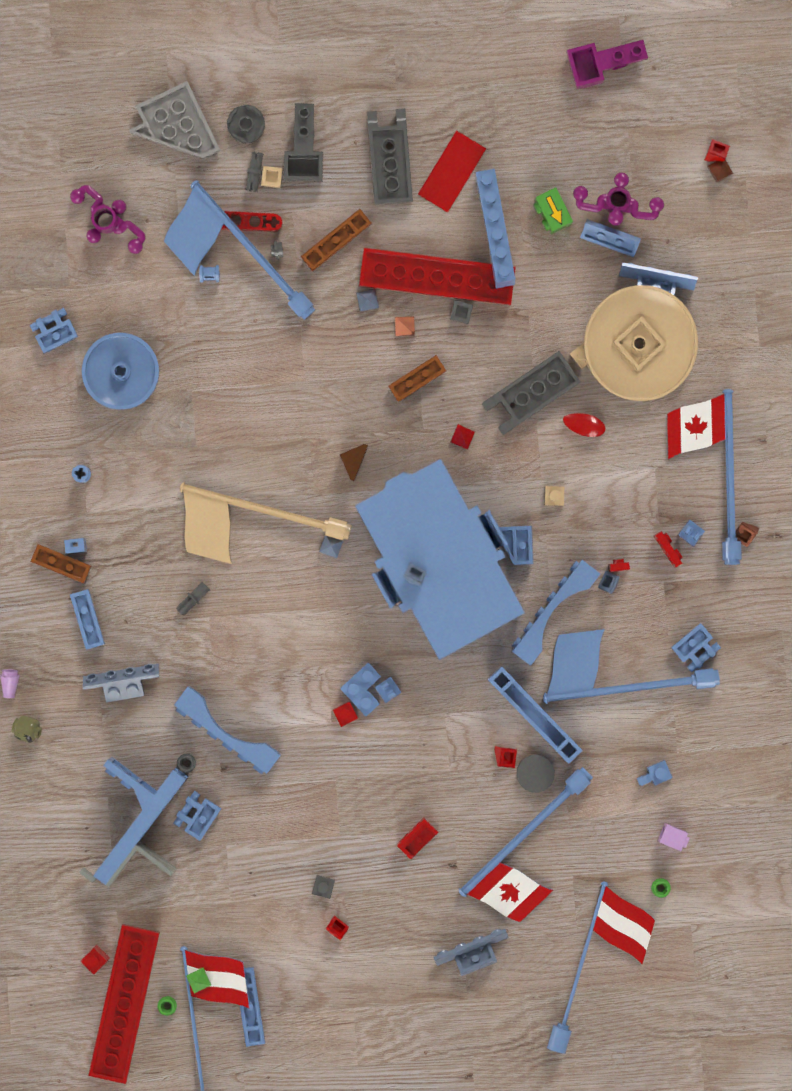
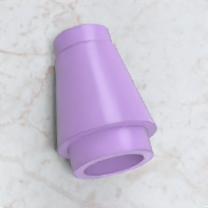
(9, 682)

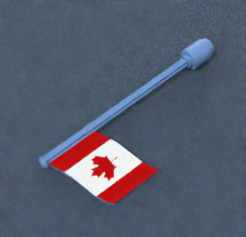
(698, 428)
(508, 888)

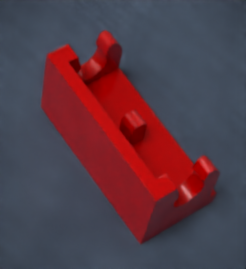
(417, 838)

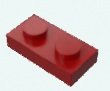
(673, 555)

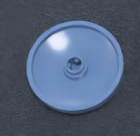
(120, 371)

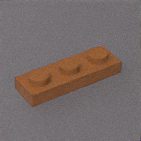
(417, 378)
(61, 563)

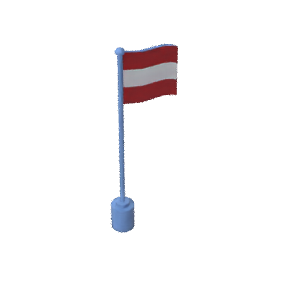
(619, 925)
(226, 986)

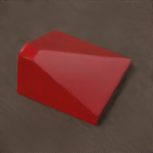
(717, 151)
(462, 436)
(505, 756)

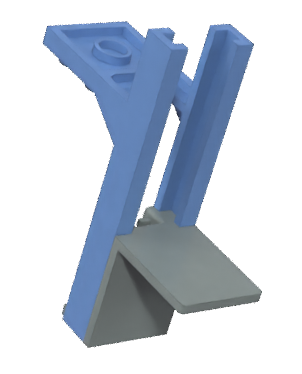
(152, 805)

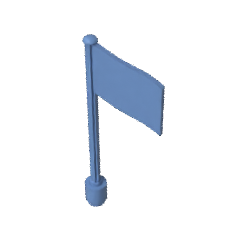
(197, 230)
(577, 667)

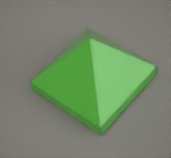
(198, 980)

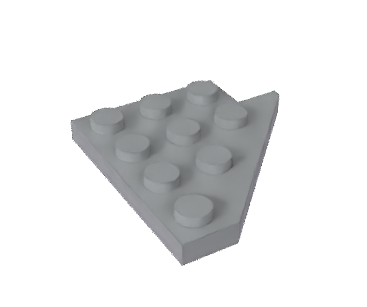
(176, 122)

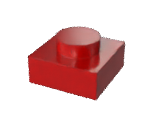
(619, 565)
(345, 714)

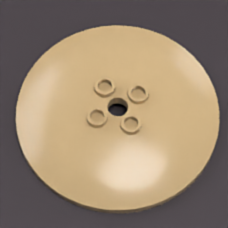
(667, 349)

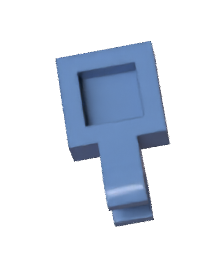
(656, 773)

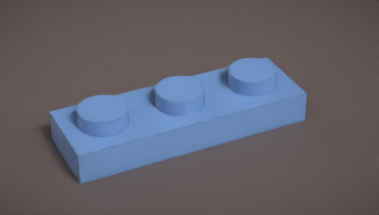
(610, 238)
(87, 619)

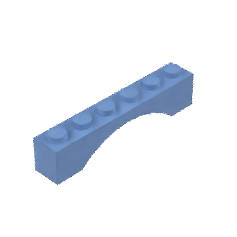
(495, 228)
(580, 579)
(195, 706)
(534, 714)

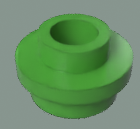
(665, 892)
(163, 1010)

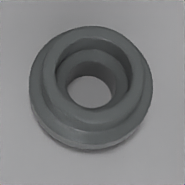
(277, 250)
(181, 767)

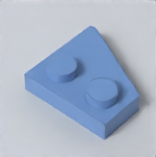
(519, 544)

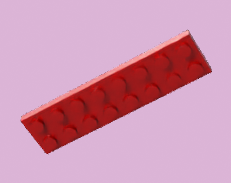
(432, 276)
(124, 1004)

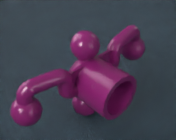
(616, 213)
(117, 226)

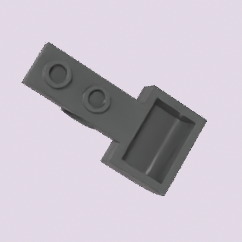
(303, 162)

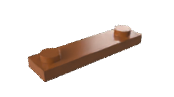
(336, 240)

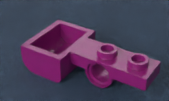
(588, 64)

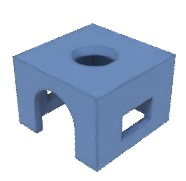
(82, 547)

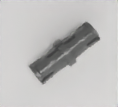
(254, 171)

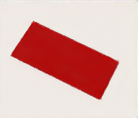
(452, 171)

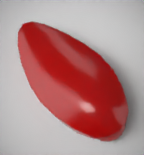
(584, 424)

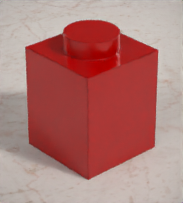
(95, 959)

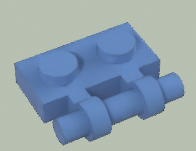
(57, 335)
(691, 643)
(201, 820)

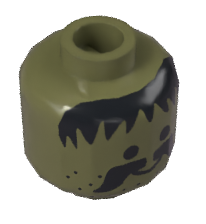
(26, 729)

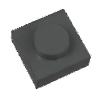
(461, 312)
(323, 886)

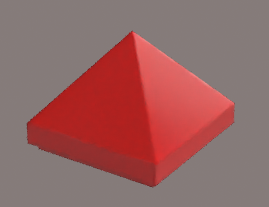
(337, 928)

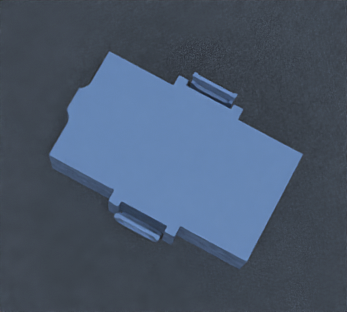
(428, 525)

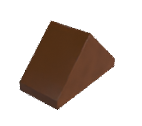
(353, 459)

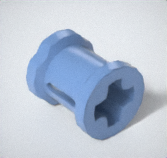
(209, 273)
(78, 468)

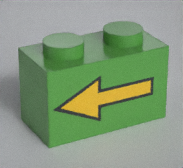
(552, 210)

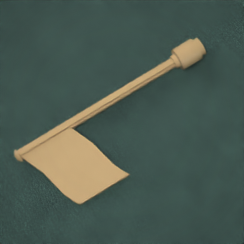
(209, 522)

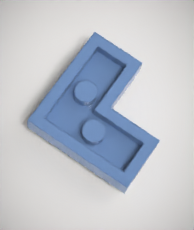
(357, 688)

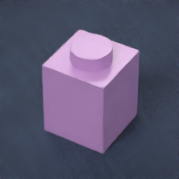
(673, 837)

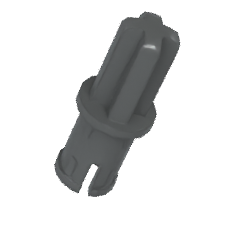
(192, 598)

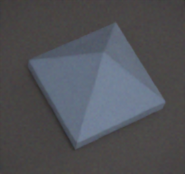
(367, 300)
(331, 546)
(414, 574)
(609, 582)

